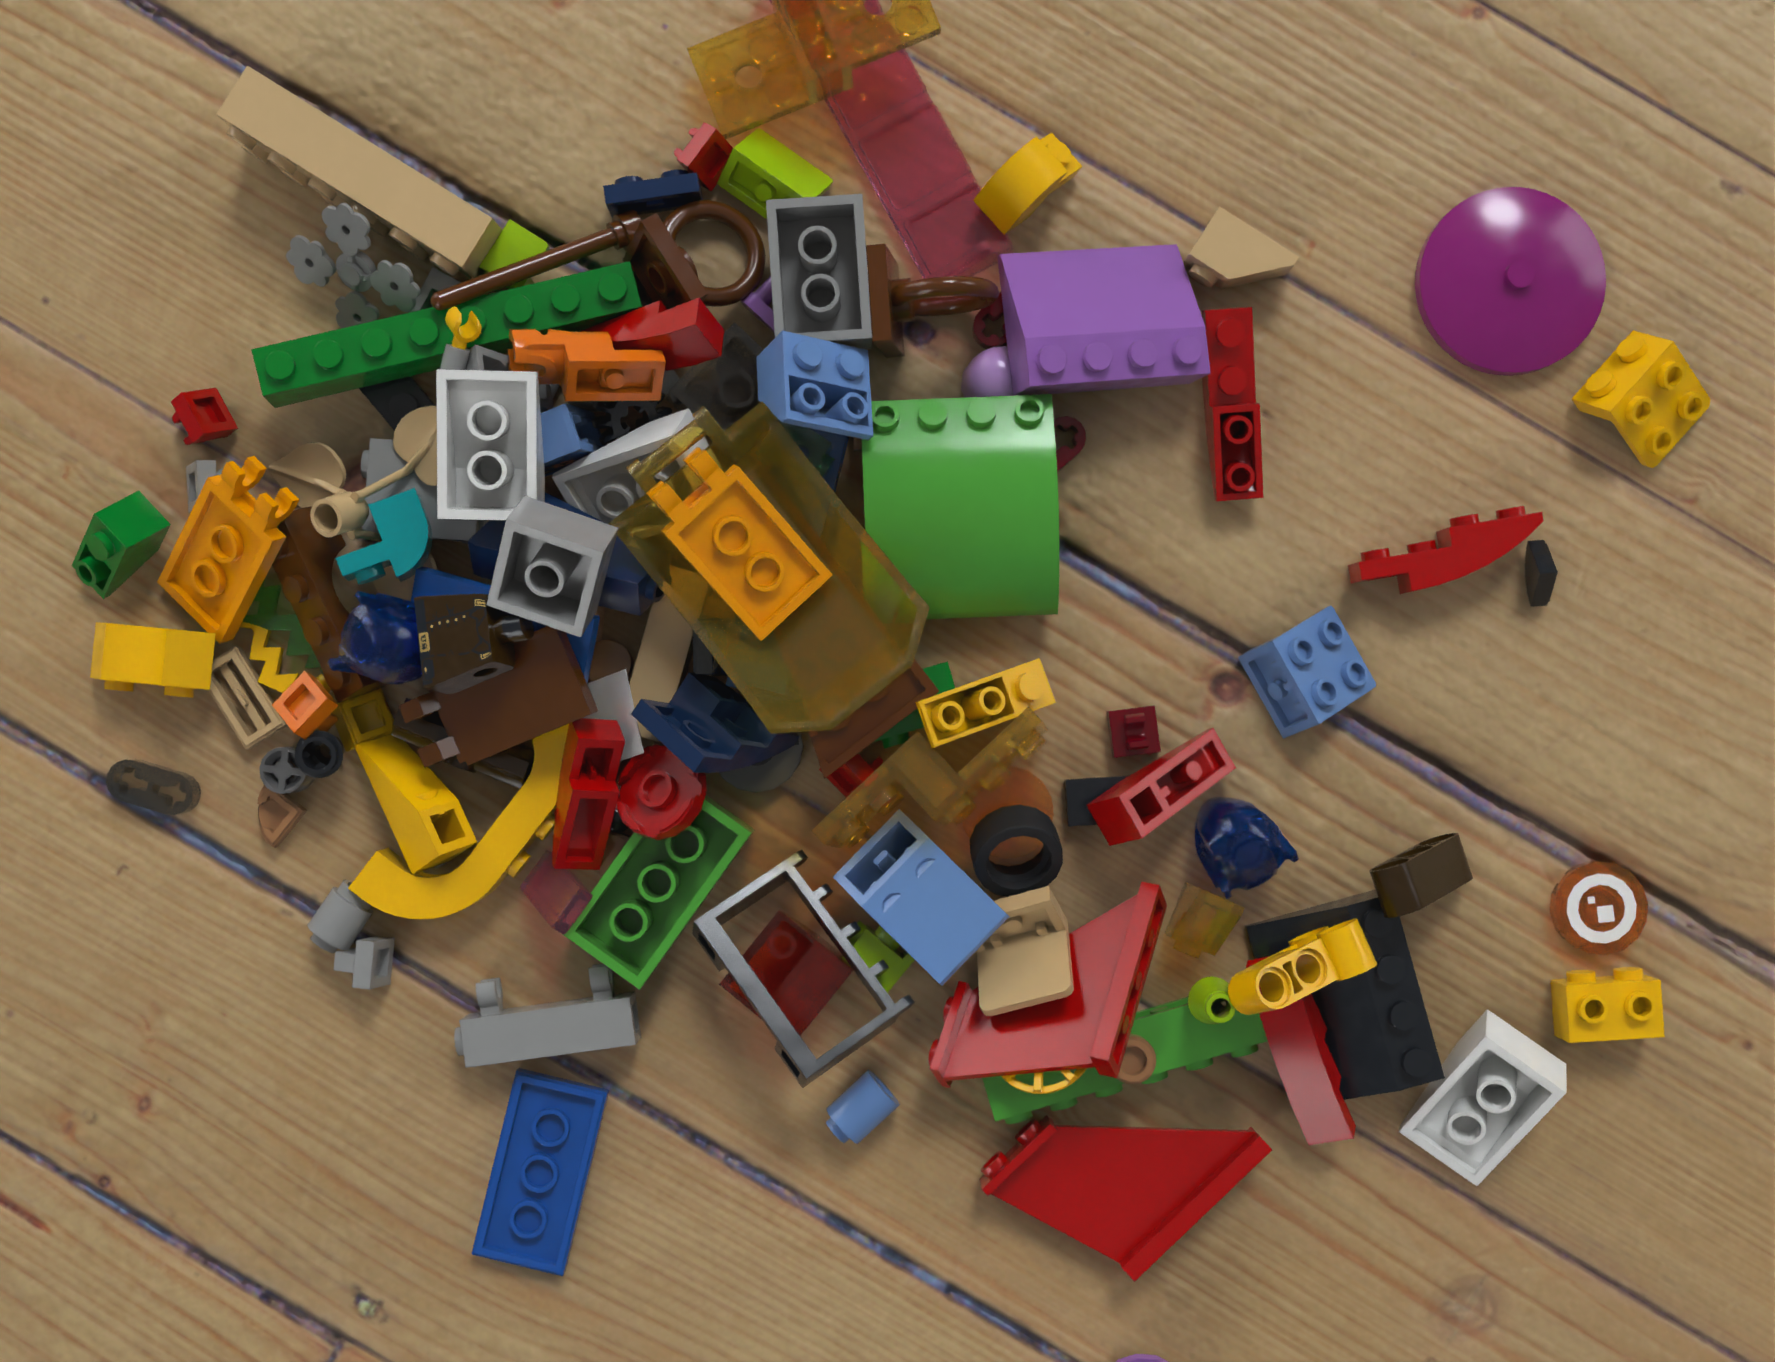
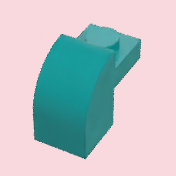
(404, 542)

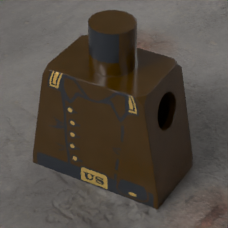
(465, 640)

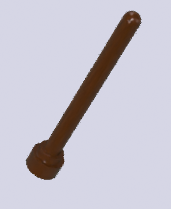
(617, 235)

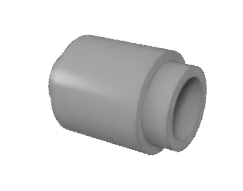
(339, 919)

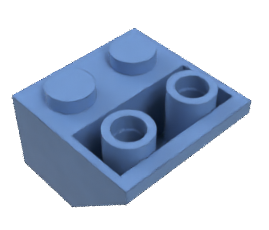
(816, 384)

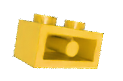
(1607, 1006)

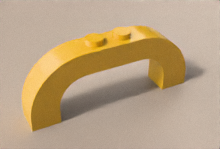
(393, 889)

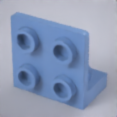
(1308, 673)

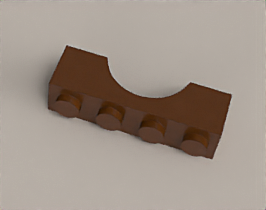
(306, 580)

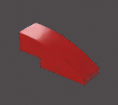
(683, 333)
(586, 793)

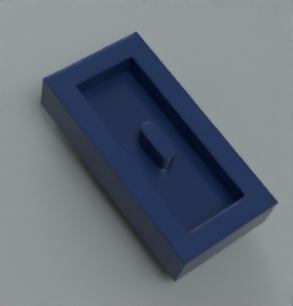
(653, 195)

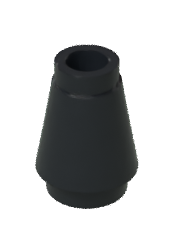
(310, 758)

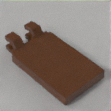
(511, 708)

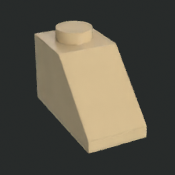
(1236, 254)

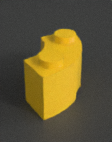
(152, 656)

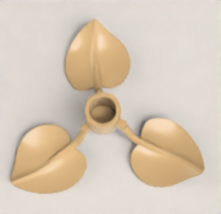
(318, 476)

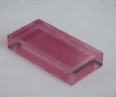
(555, 893)

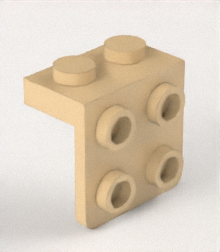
(1026, 956)

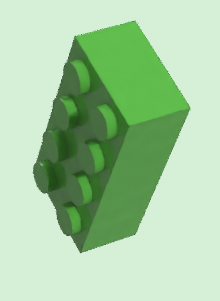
(656, 892)

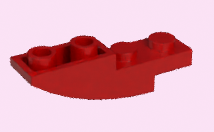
(1231, 405)
(1461, 550)

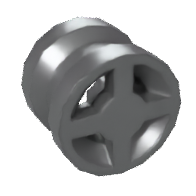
(277, 769)

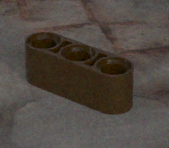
(1421, 875)

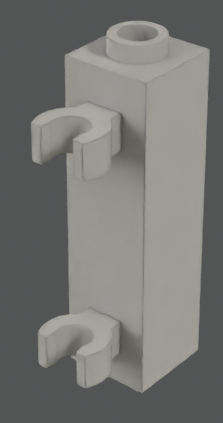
(547, 1028)

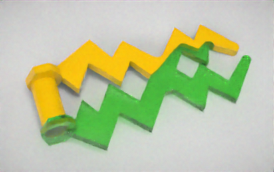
(262, 625)

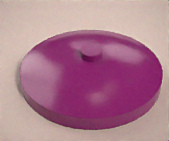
(1510, 281)

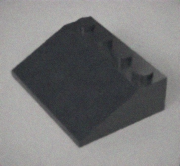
(1375, 1018)

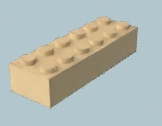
(356, 172)

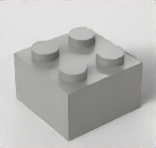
(551, 566)

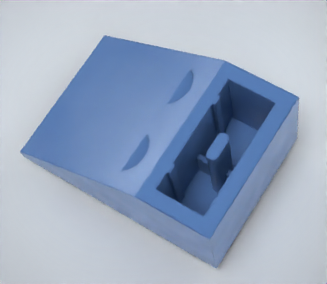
(920, 897)

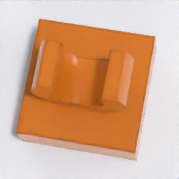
(306, 706)

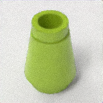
(1202, 996)

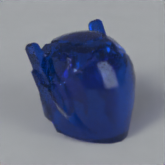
(380, 640)
(1239, 844)

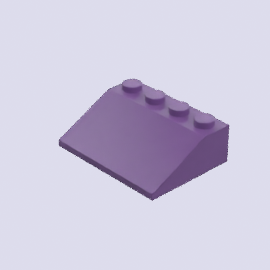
(1101, 320)

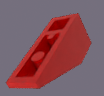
(1160, 789)

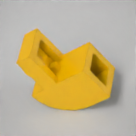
(1026, 181)

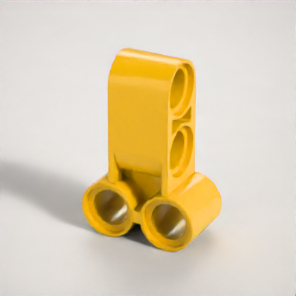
(1317, 956)

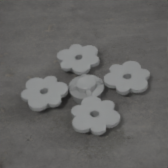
(353, 267)

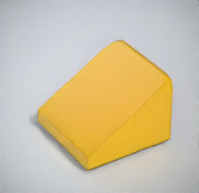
(363, 719)

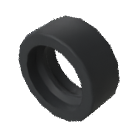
(1009, 823)

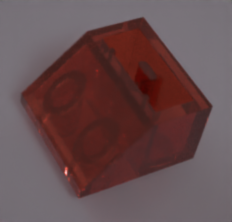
(794, 968)

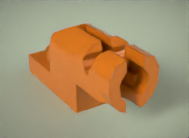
(588, 365)

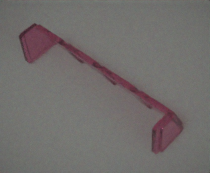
(916, 167)

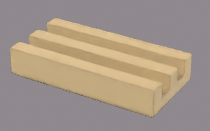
(260, 691)

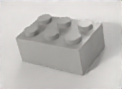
(820, 268)

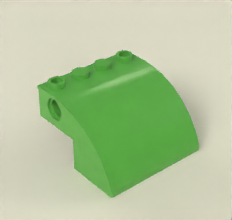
(967, 501)

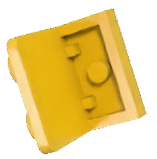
(1646, 395)

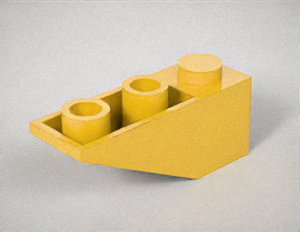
(985, 702)
(416, 804)

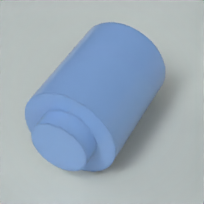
(860, 1108)

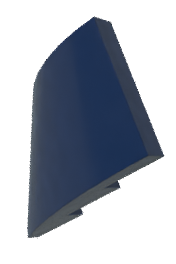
(711, 727)

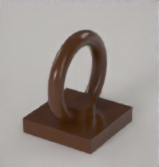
(667, 270)
(901, 299)

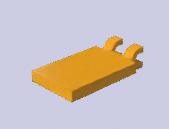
(740, 544)
(226, 548)

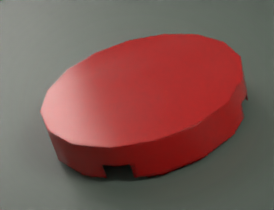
(659, 794)

